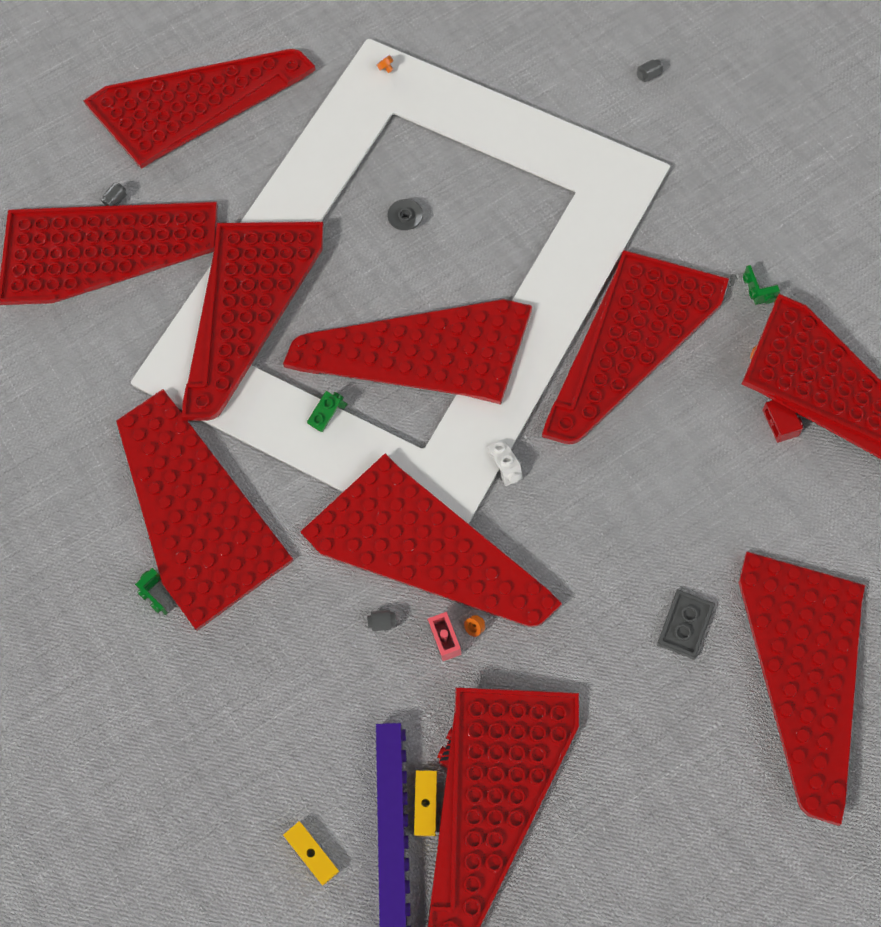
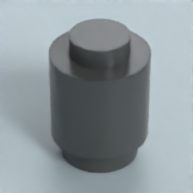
(649, 70)
(114, 195)
(381, 620)

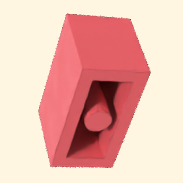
(444, 636)

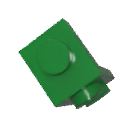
(760, 296)
(325, 410)
(145, 584)

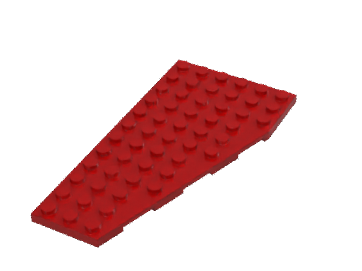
(82, 249)
(198, 521)

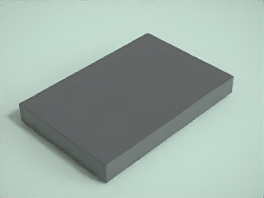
(685, 624)

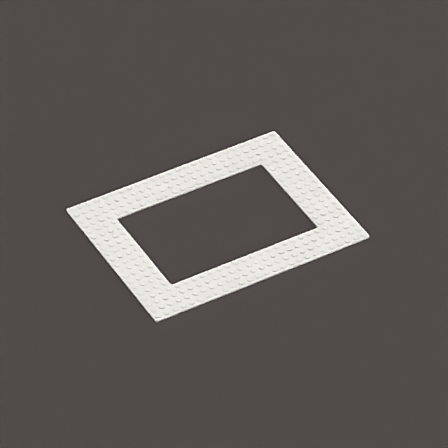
(610, 198)

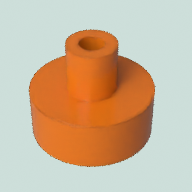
(385, 63)
(474, 625)

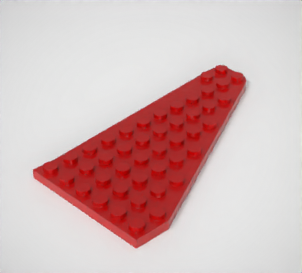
(174, 108)
(247, 291)
(636, 328)
(444, 351)
(816, 375)
(410, 536)
(808, 656)
(496, 778)

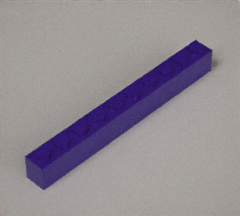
(391, 826)

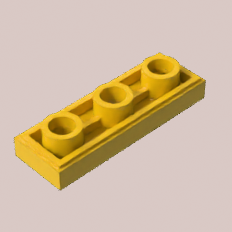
(425, 816)
(302, 843)

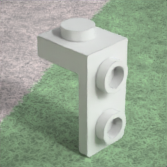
(506, 461)

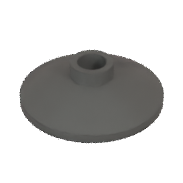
(402, 209)

